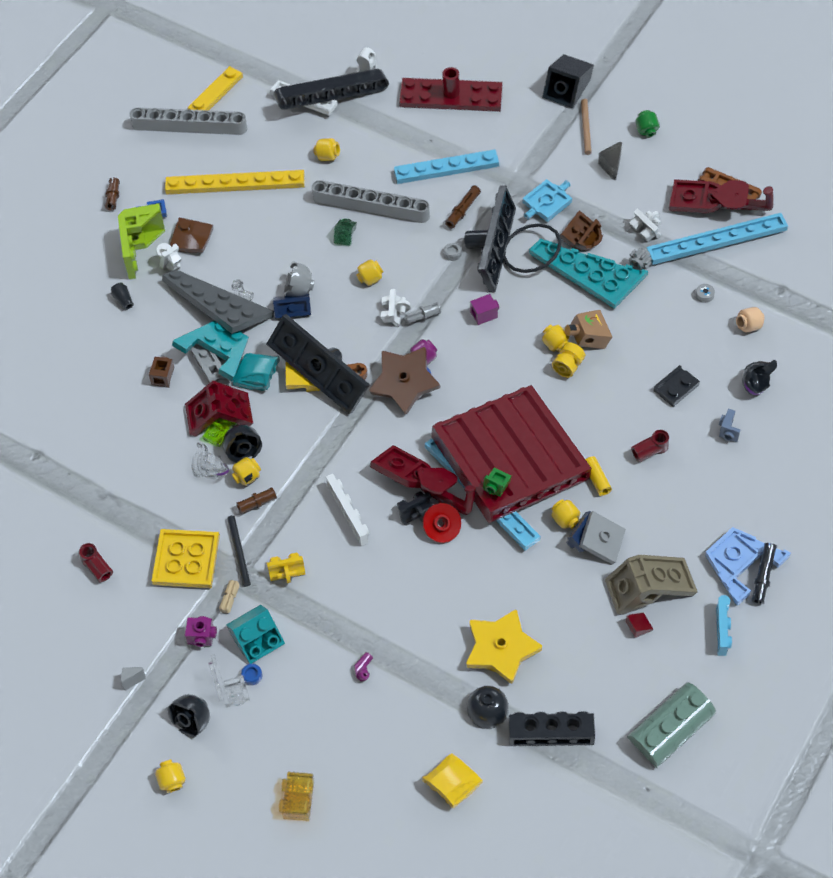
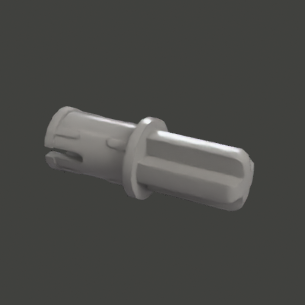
(423, 313)

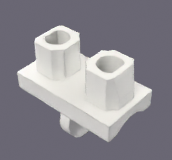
(651, 229)
(169, 256)
(397, 307)

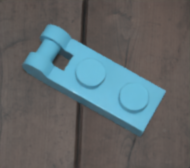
(723, 625)

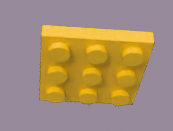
(185, 558)

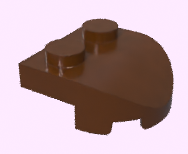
(582, 232)

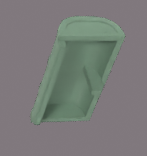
(672, 724)

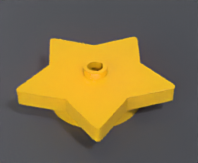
(496, 658)

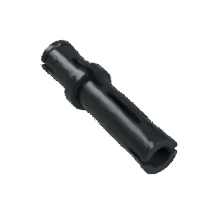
(762, 580)

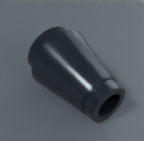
(122, 295)

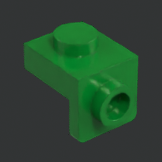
(496, 482)

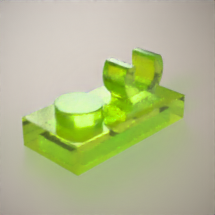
(217, 430)

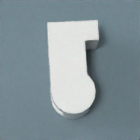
(366, 60)

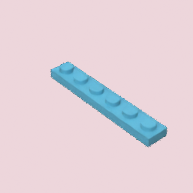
(446, 166)

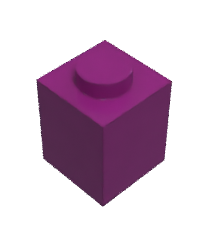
(484, 309)

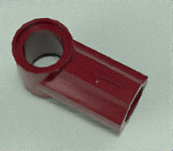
(650, 446)
(95, 563)

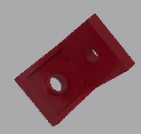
(217, 402)

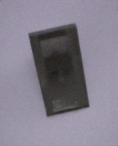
(610, 159)

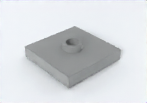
(602, 537)

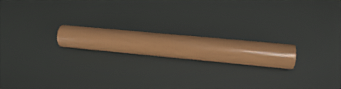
(586, 128)

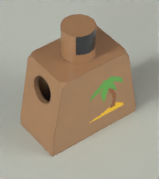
(589, 330)

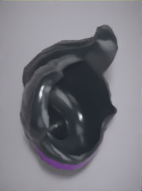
(757, 376)

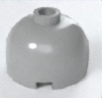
(298, 281)

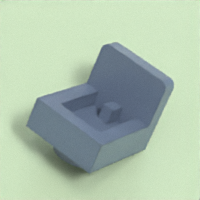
(727, 431)

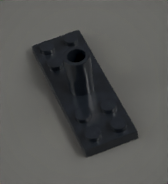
(494, 239)
(318, 364)

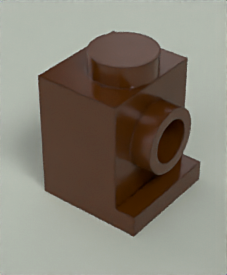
(161, 371)

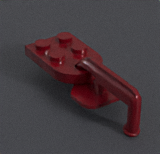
(710, 196)
(418, 474)

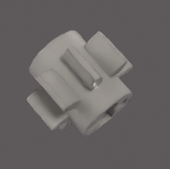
(640, 259)

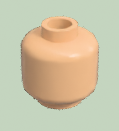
(750, 319)

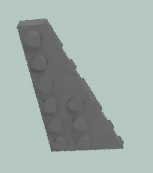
(222, 306)

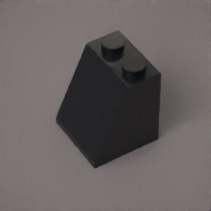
(567, 80)

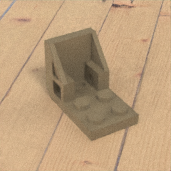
(646, 578)

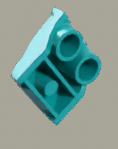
(256, 371)

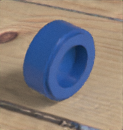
(252, 674)

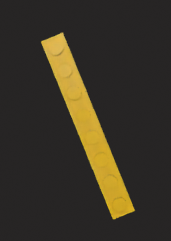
(235, 182)

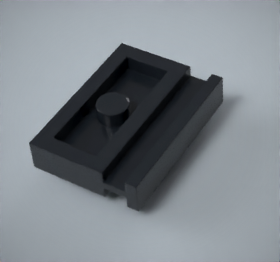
(676, 386)

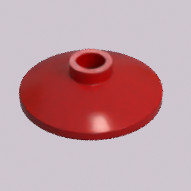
(451, 522)

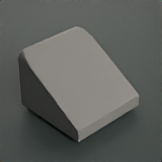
(132, 676)

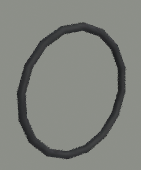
(542, 266)

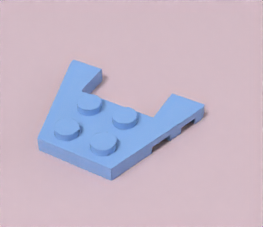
(733, 555)

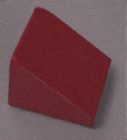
(638, 624)

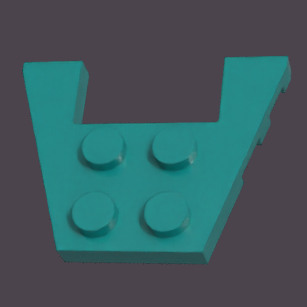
(218, 341)

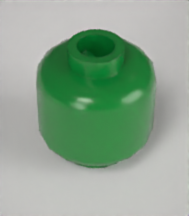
(647, 123)

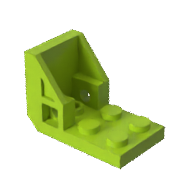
(138, 223)

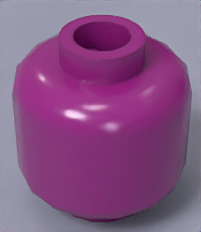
(431, 349)

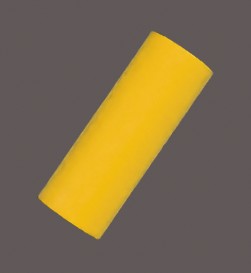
(598, 477)

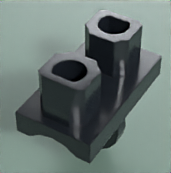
(414, 509)

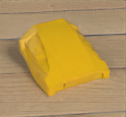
(453, 780)

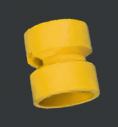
(568, 360)

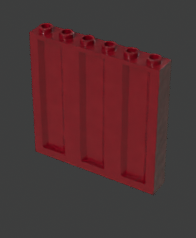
(517, 438)

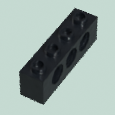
(559, 737)

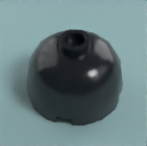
(241, 442)
(487, 707)
(190, 714)

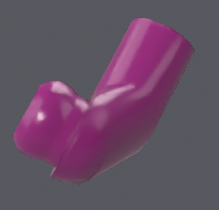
(360, 667)

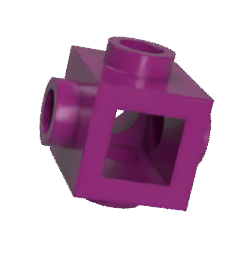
(200, 631)

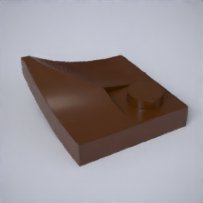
(191, 235)

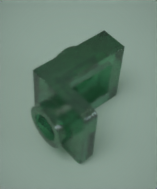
(343, 231)

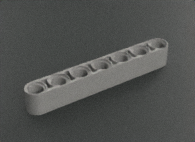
(188, 121)
(371, 201)

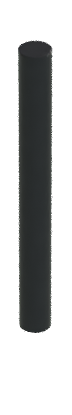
(238, 551)

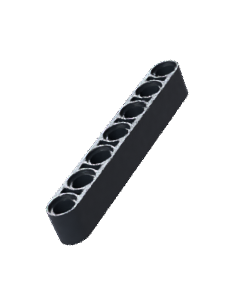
(330, 89)

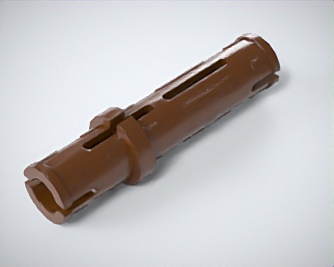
(458, 212)

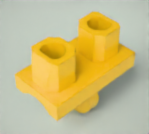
(286, 568)

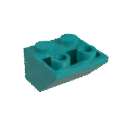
(255, 633)

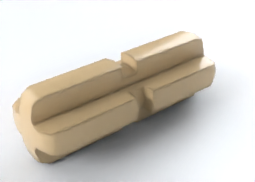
(230, 594)

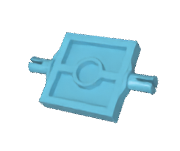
(547, 200)

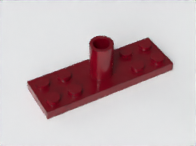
(451, 93)

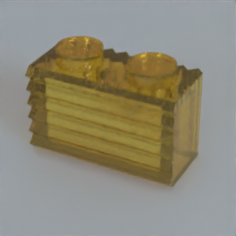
(297, 796)

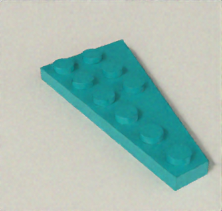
(591, 272)

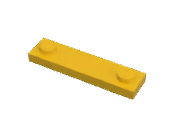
(216, 90)

